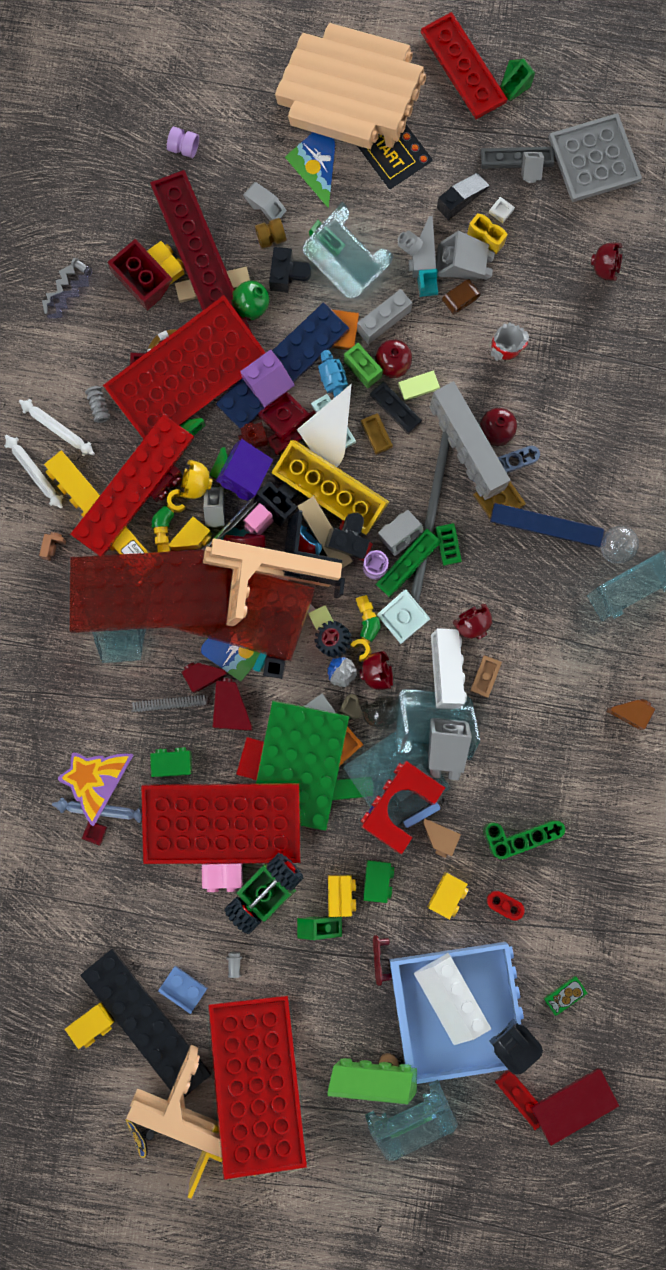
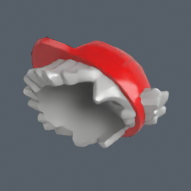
(509, 342)

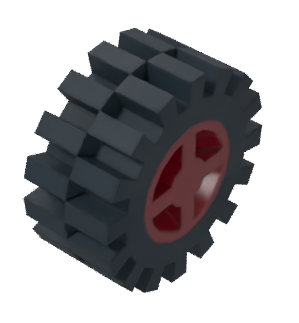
(326, 639)

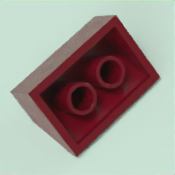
(140, 274)

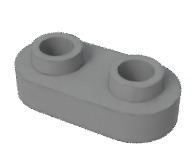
(409, 242)

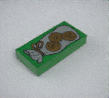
(565, 995)

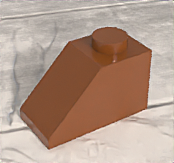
(635, 713)

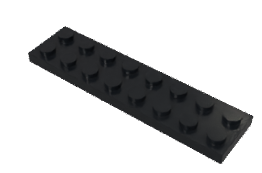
(141, 1019)

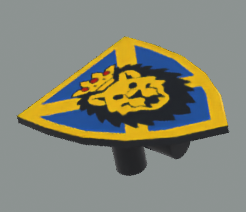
(139, 1138)

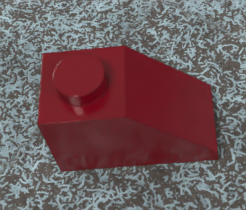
(201, 676)

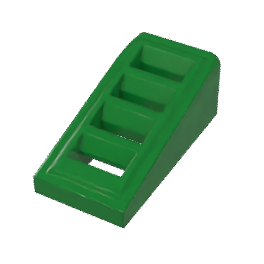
(449, 527)

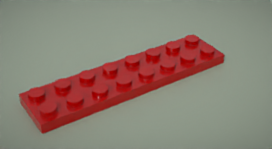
(132, 486)

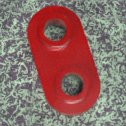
(505, 905)

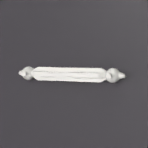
(56, 427)
(33, 471)

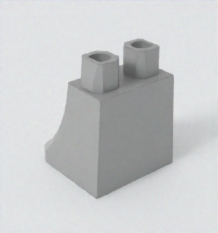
(464, 257)
(448, 747)

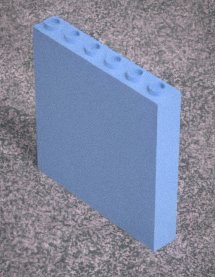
(424, 1039)

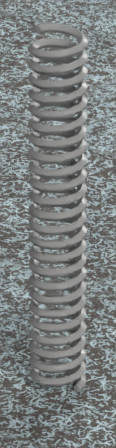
(171, 704)

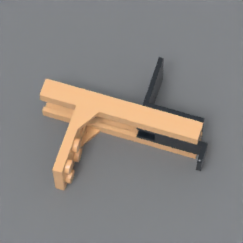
(286, 565)

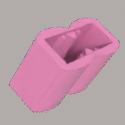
(258, 520)
(222, 876)

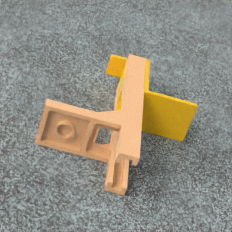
(178, 1122)

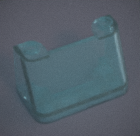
(414, 1126)

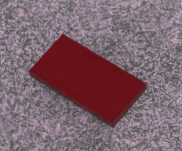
(574, 1106)

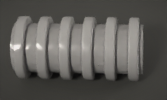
(97, 404)

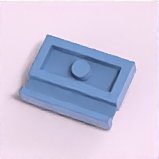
(182, 989)

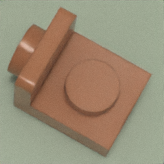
(48, 548)

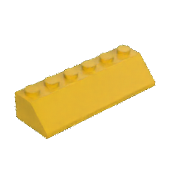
(328, 485)

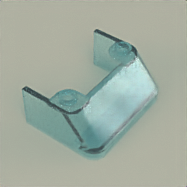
(629, 587)

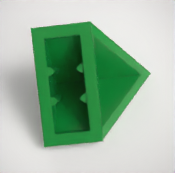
(517, 78)

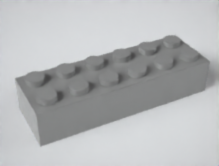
(469, 441)

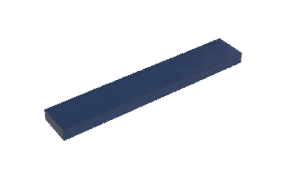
(547, 525)

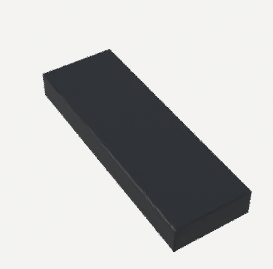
(395, 407)

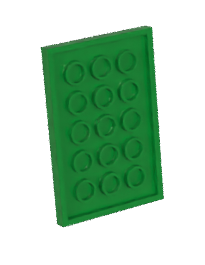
(304, 749)

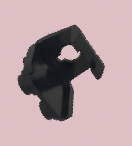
(516, 1047)

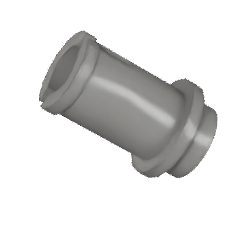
(234, 964)

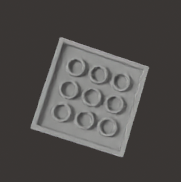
(595, 157)

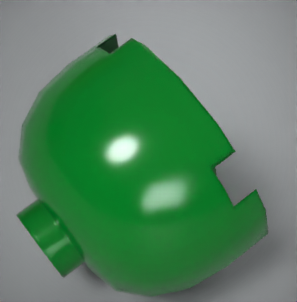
(250, 299)

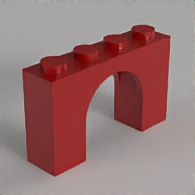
(378, 820)

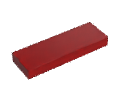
(518, 1095)

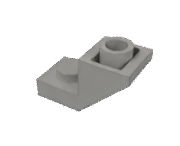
(263, 199)

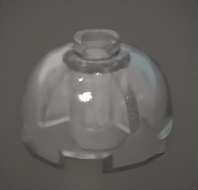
(619, 544)

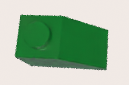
(319, 927)

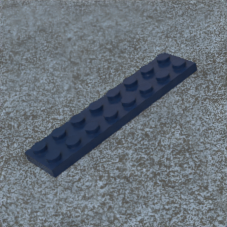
(295, 353)

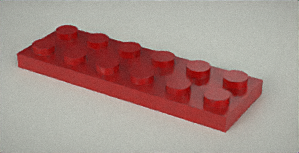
(463, 65)

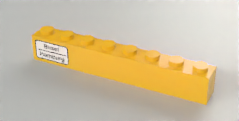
(84, 496)

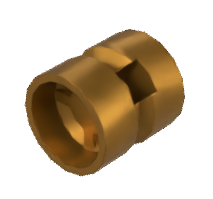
(270, 233)

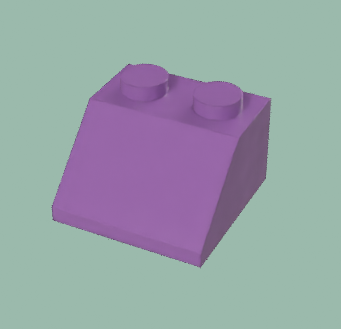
(267, 378)

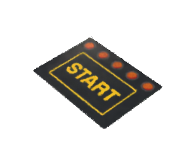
(399, 162)

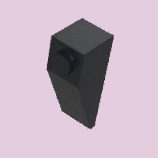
(461, 195)

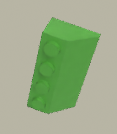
(373, 1081)

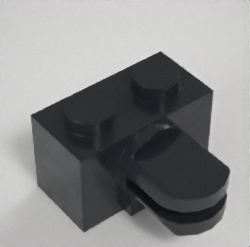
(286, 270)
(278, 501)
(348, 539)

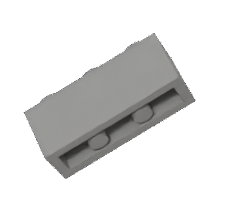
(384, 316)

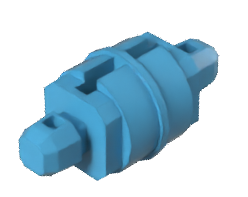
(332, 374)

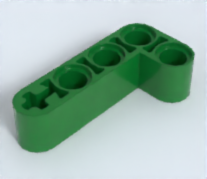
(526, 836)

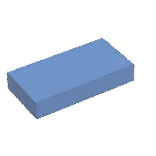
(421, 815)

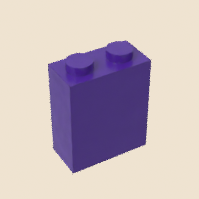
(244, 470)

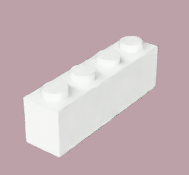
(448, 669)

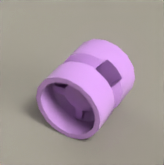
(182, 142)
(375, 564)

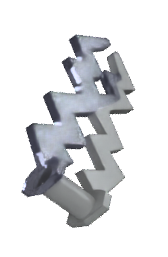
(63, 295)

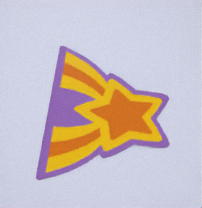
(94, 780)

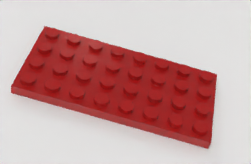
(186, 368)
(220, 823)
(256, 1087)

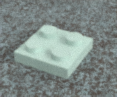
(403, 616)

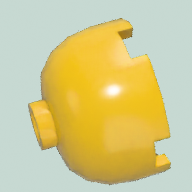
(195, 480)

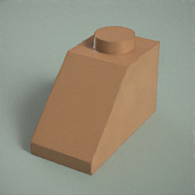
(441, 838)

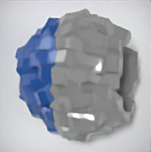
(341, 672)

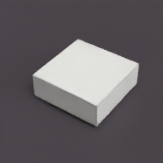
(501, 210)

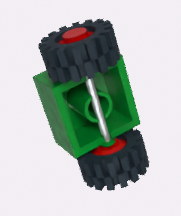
(264, 893)

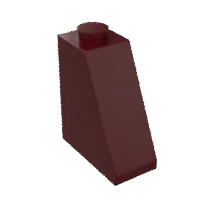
(229, 707)

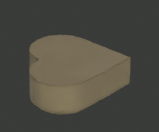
(351, 707)

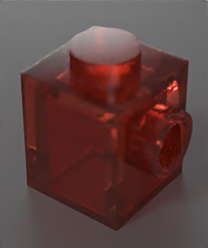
(254, 434)

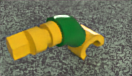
(162, 519)
(370, 624)

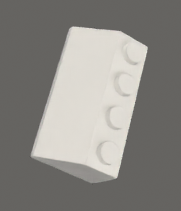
(452, 1000)

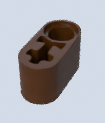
(461, 296)

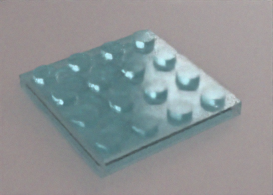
(377, 765)

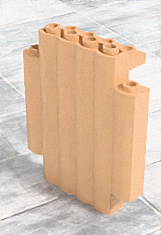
(350, 86)

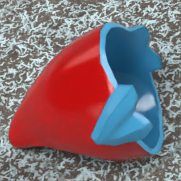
(308, 543)

